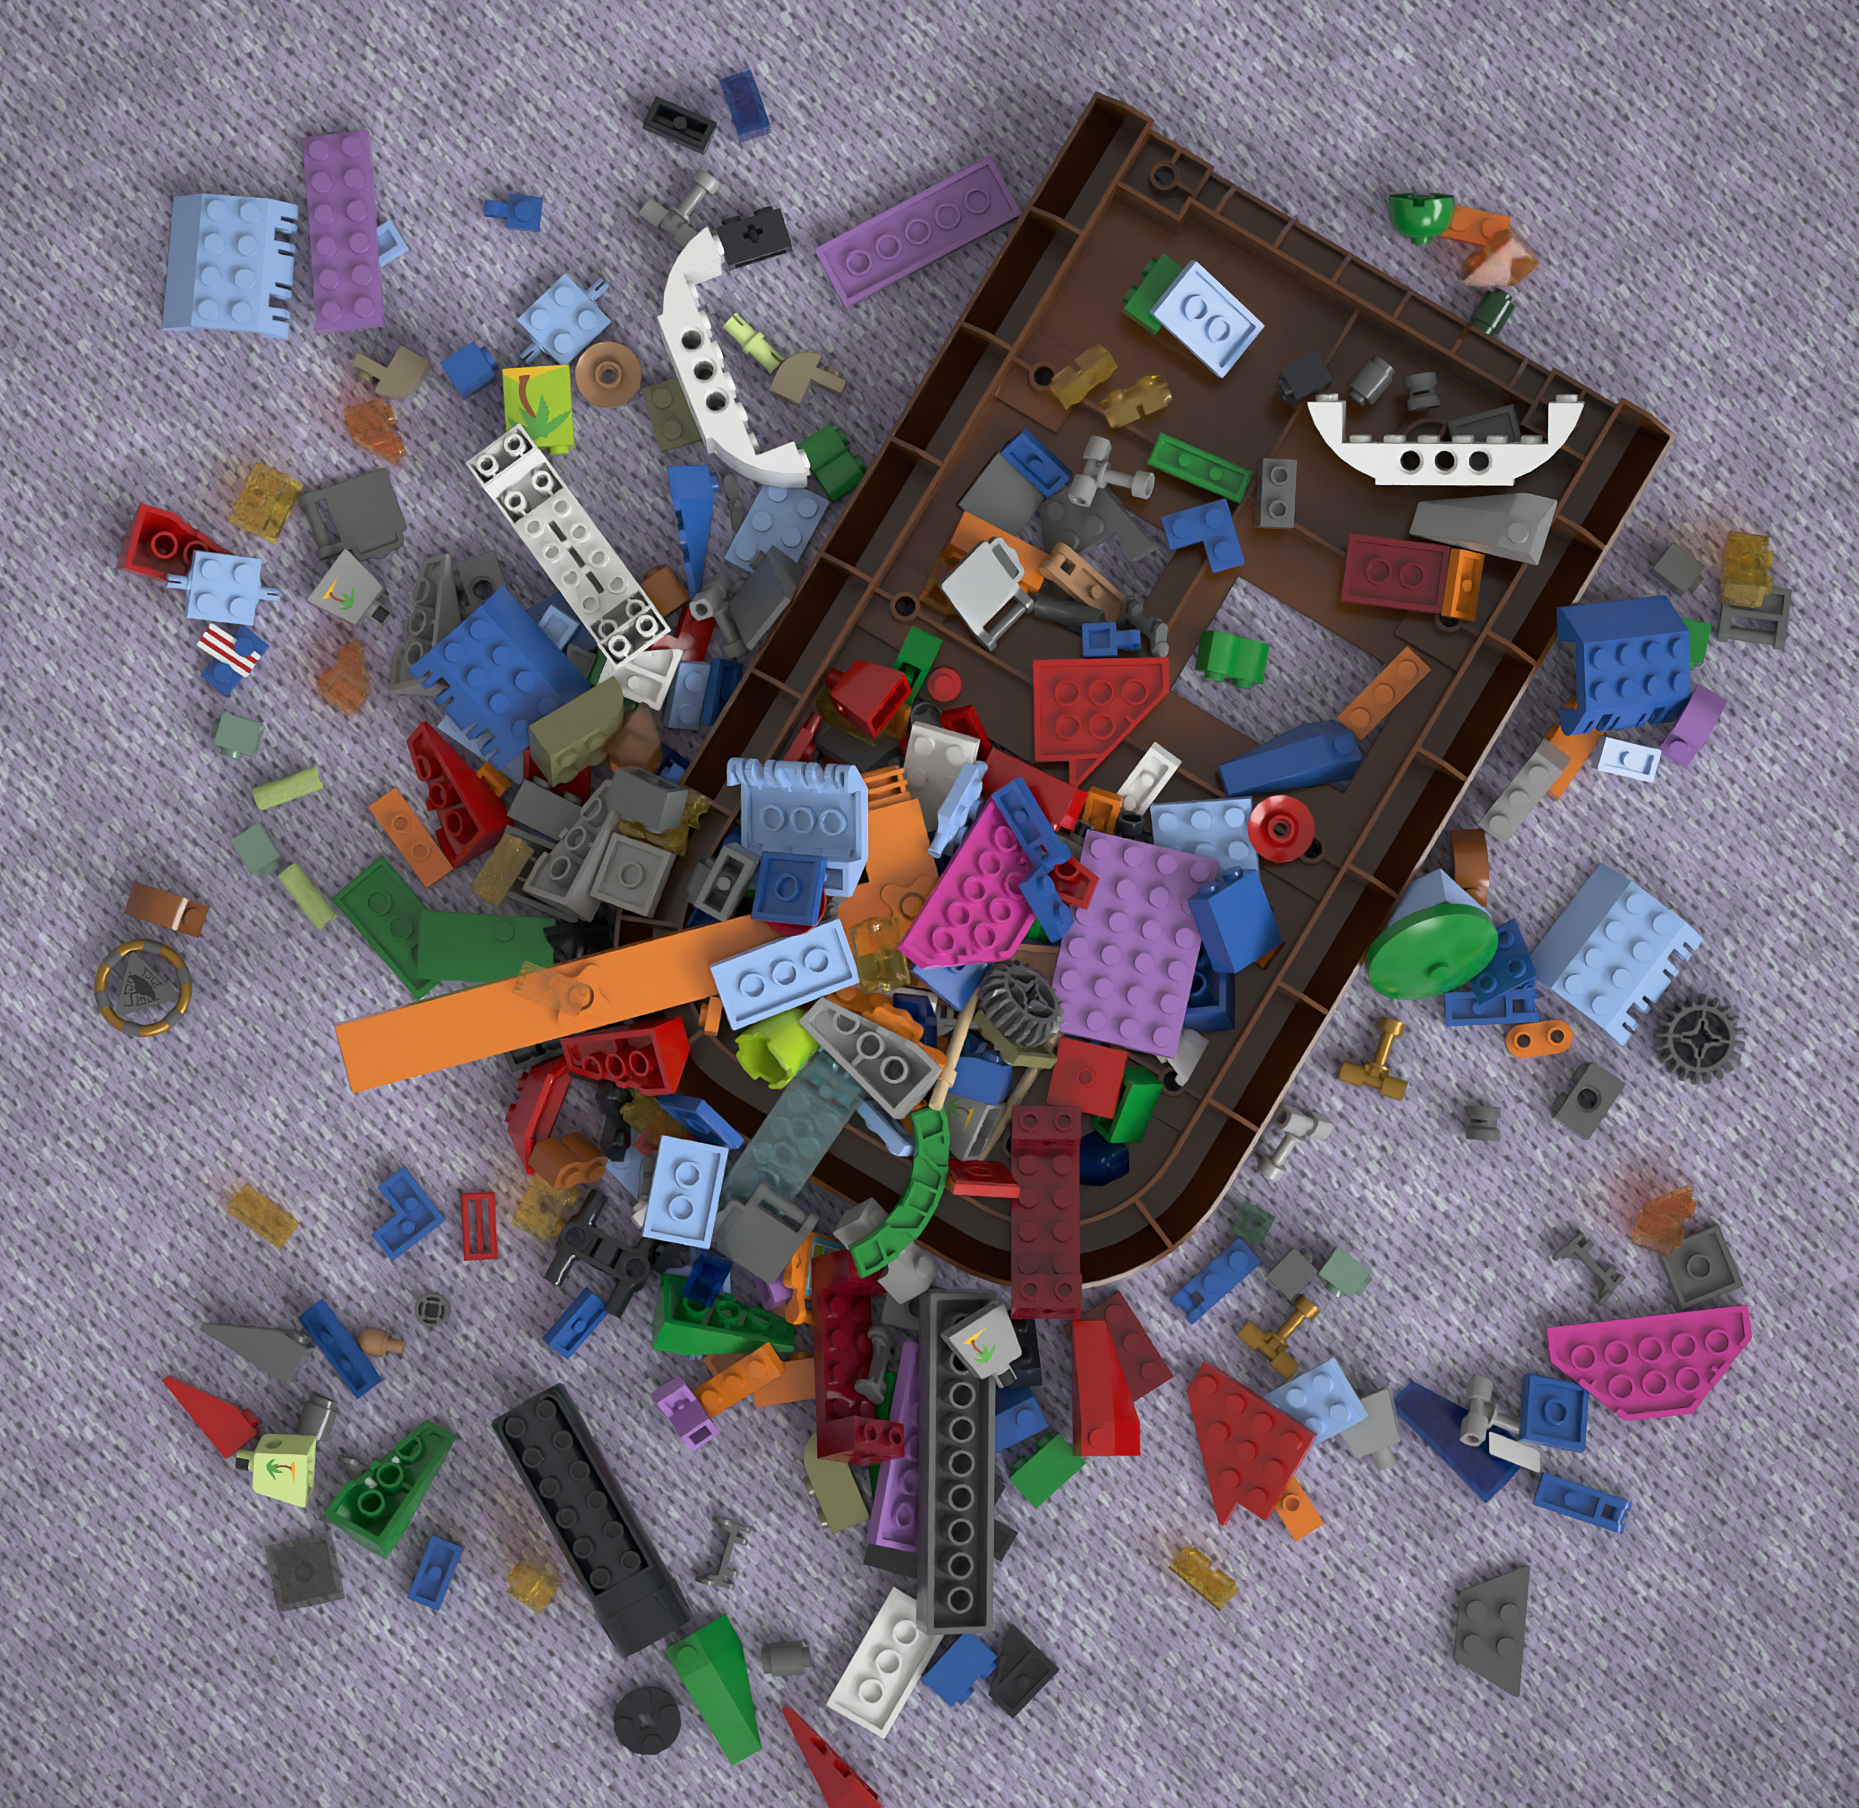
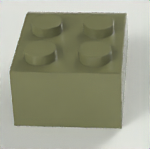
(577, 732)
(835, 1489)

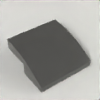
(853, 751)

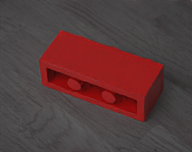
(1055, 797)

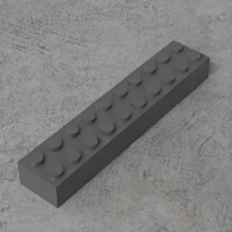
(954, 1475)

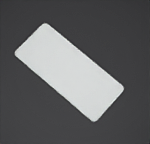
(1514, 1452)

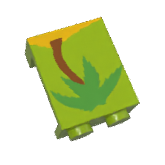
(542, 405)

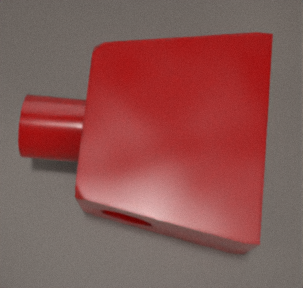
(868, 694)

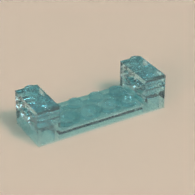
(796, 1131)

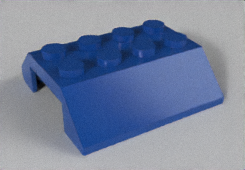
(1627, 663)
(500, 675)

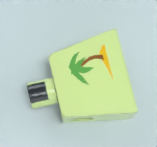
(282, 1467)

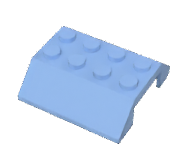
(228, 264)
(807, 813)
(1612, 951)

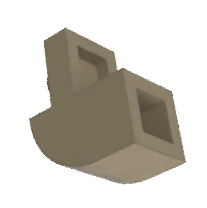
(801, 371)
(399, 379)

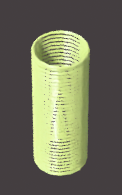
(284, 782)
(297, 895)

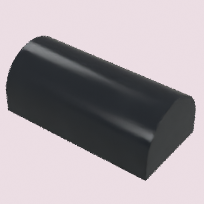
(680, 125)

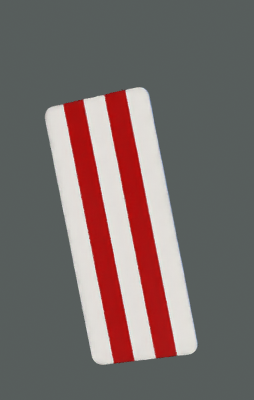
(222, 647)

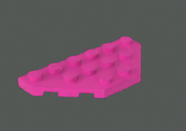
(976, 904)
(1651, 1362)

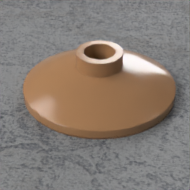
(608, 357)

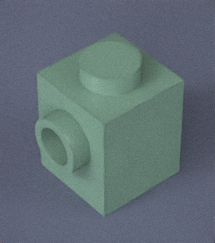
(237, 736)
(257, 850)
(1344, 1274)

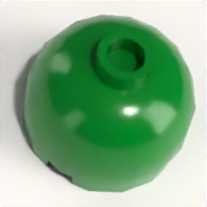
(1421, 215)

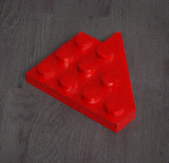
(1091, 706)
(1244, 1443)

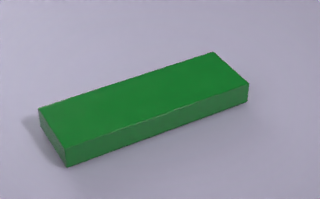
(1199, 468)

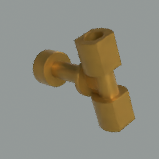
(1375, 1073)
(1273, 1344)

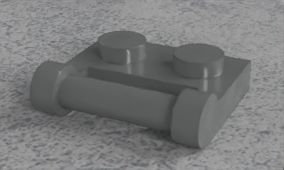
(1773, 609)

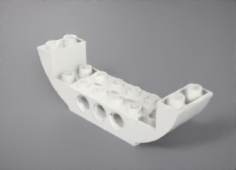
(724, 429)
(1385, 458)
(568, 546)

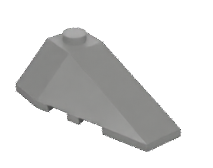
(1495, 524)
(432, 620)
(570, 869)

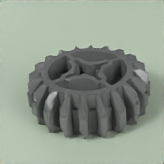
(1020, 1003)
(1696, 1055)

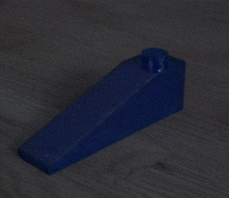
(1439, 1426)

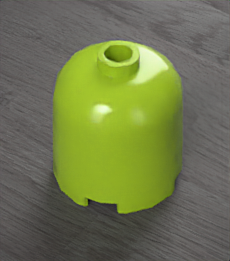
(776, 1047)

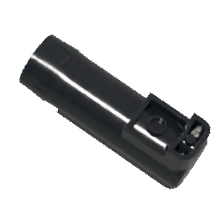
(592, 1520)

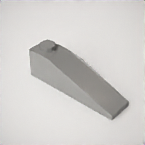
(881, 1061)

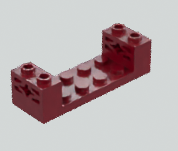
(1046, 1214)
(841, 1357)

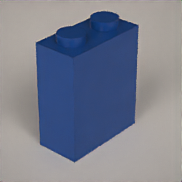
(1234, 920)

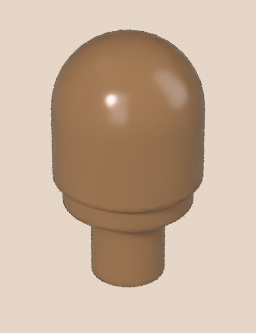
(379, 1342)

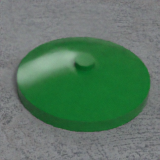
(1431, 951)

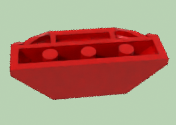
(538, 1106)

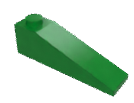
(717, 1679)

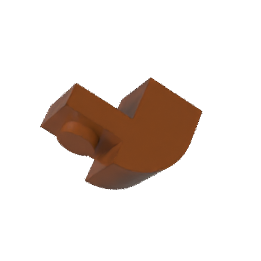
(1470, 862)
(166, 909)

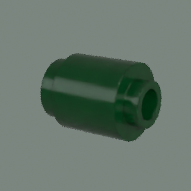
(1492, 311)

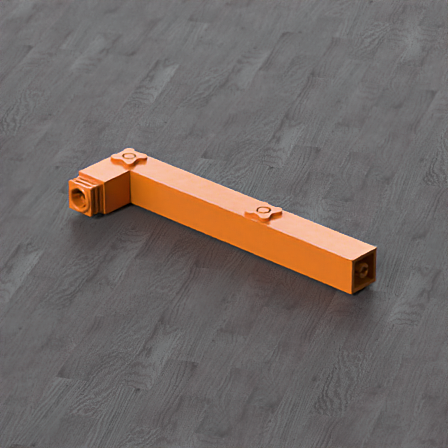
(633, 976)

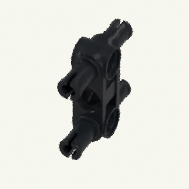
(603, 1254)

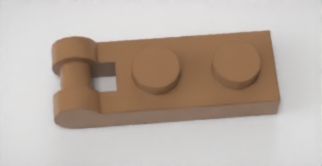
(1082, 582)

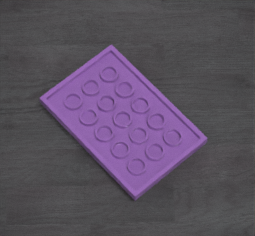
(1135, 949)

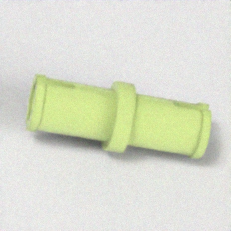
(753, 343)

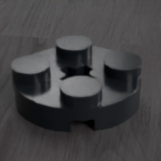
(641, 1702)

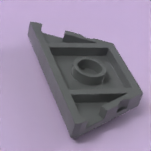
(1493, 1628)

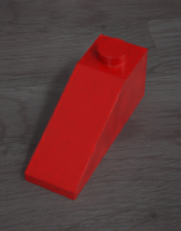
(220, 1420)

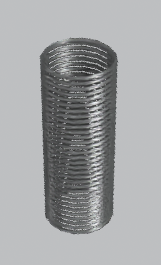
(1050, 606)

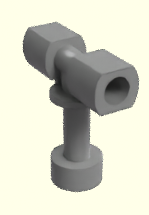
(676, 220)
(1099, 473)
(712, 604)
(1297, 1128)
(1483, 1413)

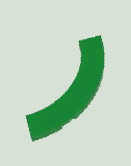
(918, 1199)

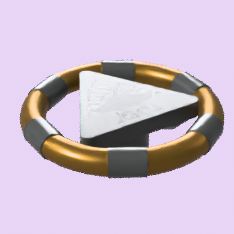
(142, 988)

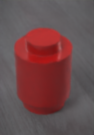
(944, 683)

